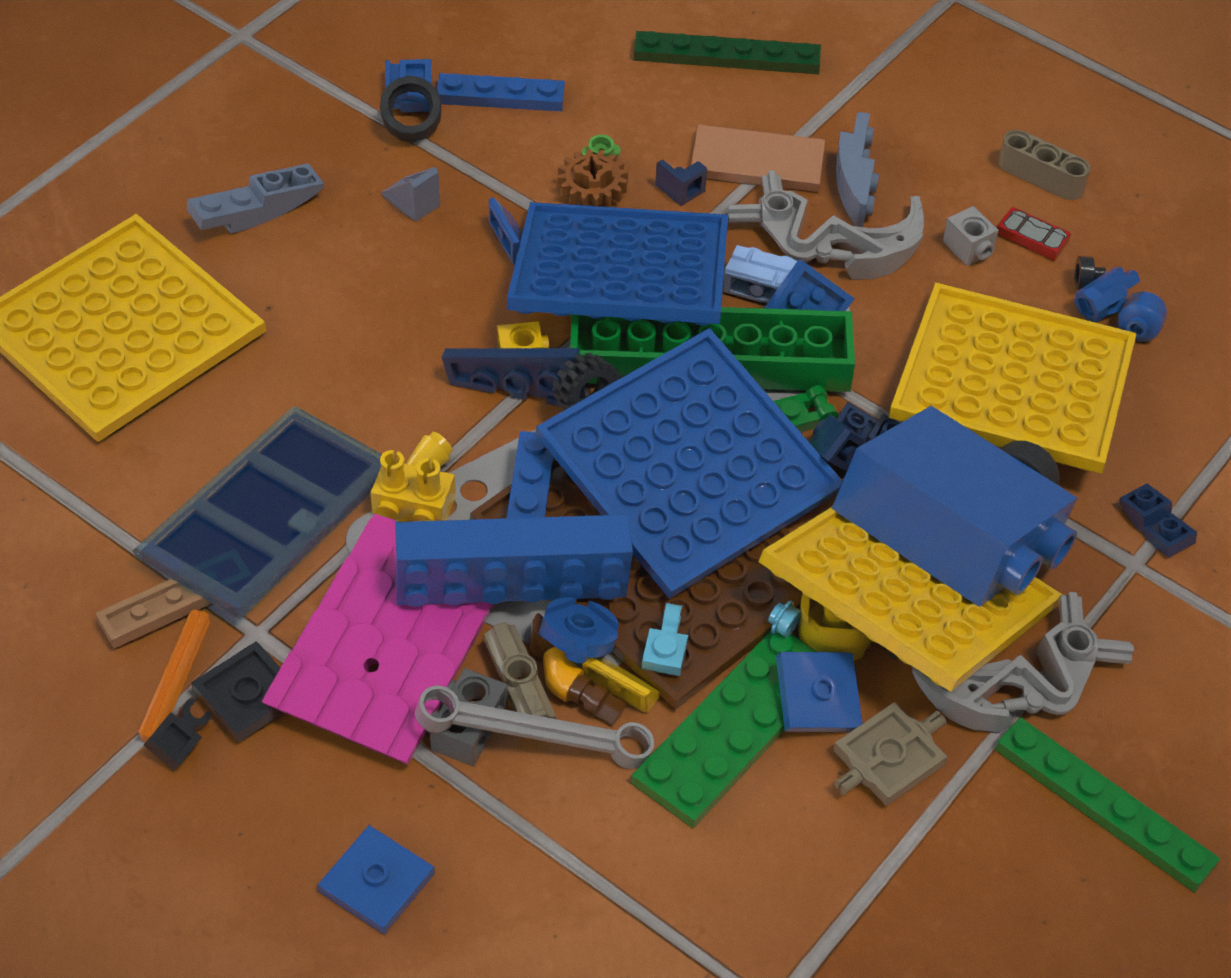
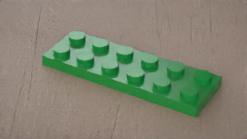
(720, 736)

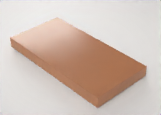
(748, 155)

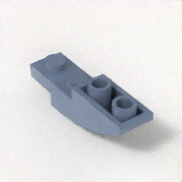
(855, 170)
(262, 200)

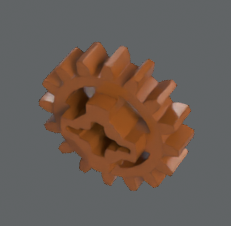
(592, 179)

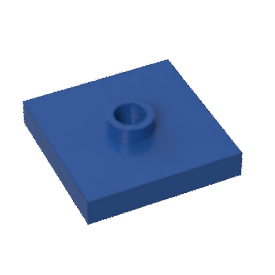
(818, 691)
(376, 879)

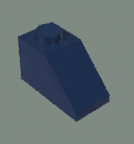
(836, 442)

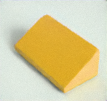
(621, 683)

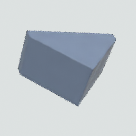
(415, 193)

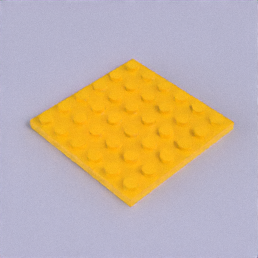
(121, 326)
(1018, 374)
(900, 601)

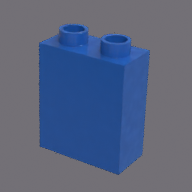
(957, 506)

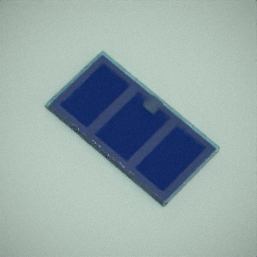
(263, 512)

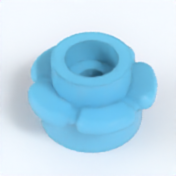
(784, 618)

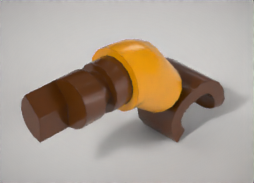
(568, 680)

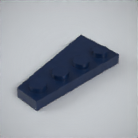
(510, 369)

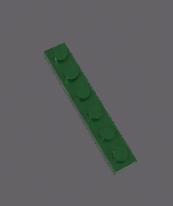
(727, 52)

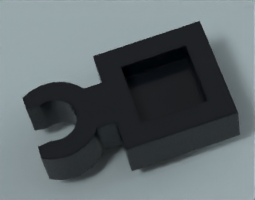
(177, 735)

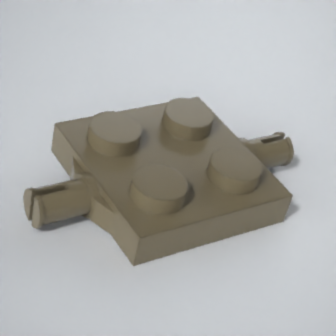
(890, 753)

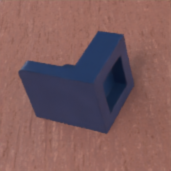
(681, 183)

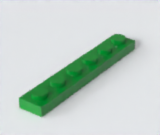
(1108, 804)

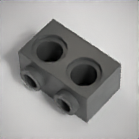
(469, 743)

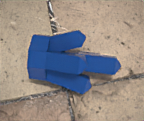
(1105, 294)

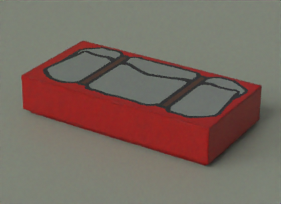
(1033, 233)

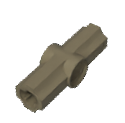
(513, 662)

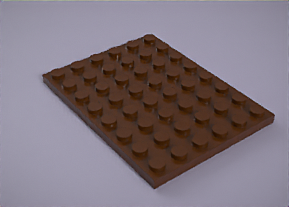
(719, 613)

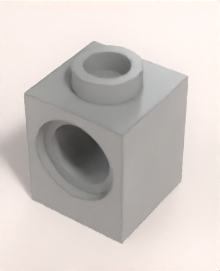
(970, 236)

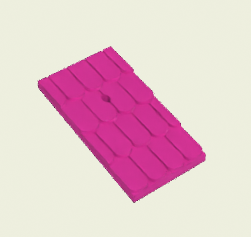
(362, 626)

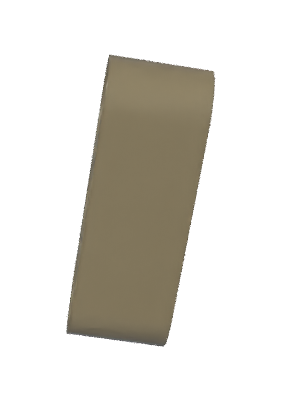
(1044, 164)

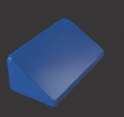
(505, 228)

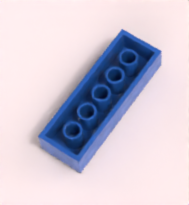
(512, 559)

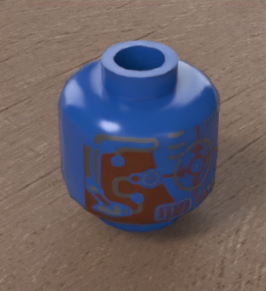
(1144, 315)

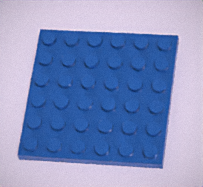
(620, 263)
(690, 460)

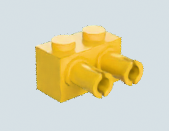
(412, 491)

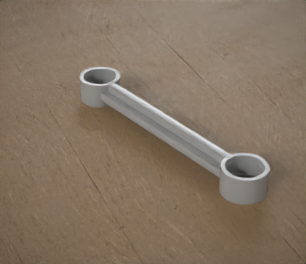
(534, 727)

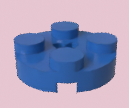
(579, 629)

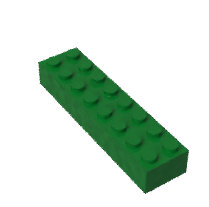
(774, 345)

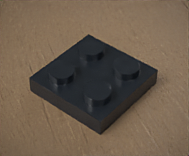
(236, 691)

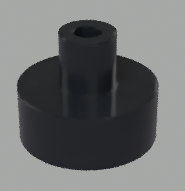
(1086, 272)

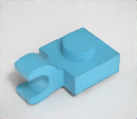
(666, 647)

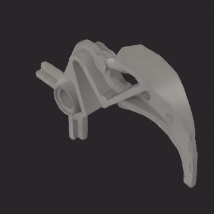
(867, 251)
(1063, 665)

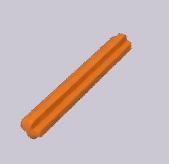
(175, 672)

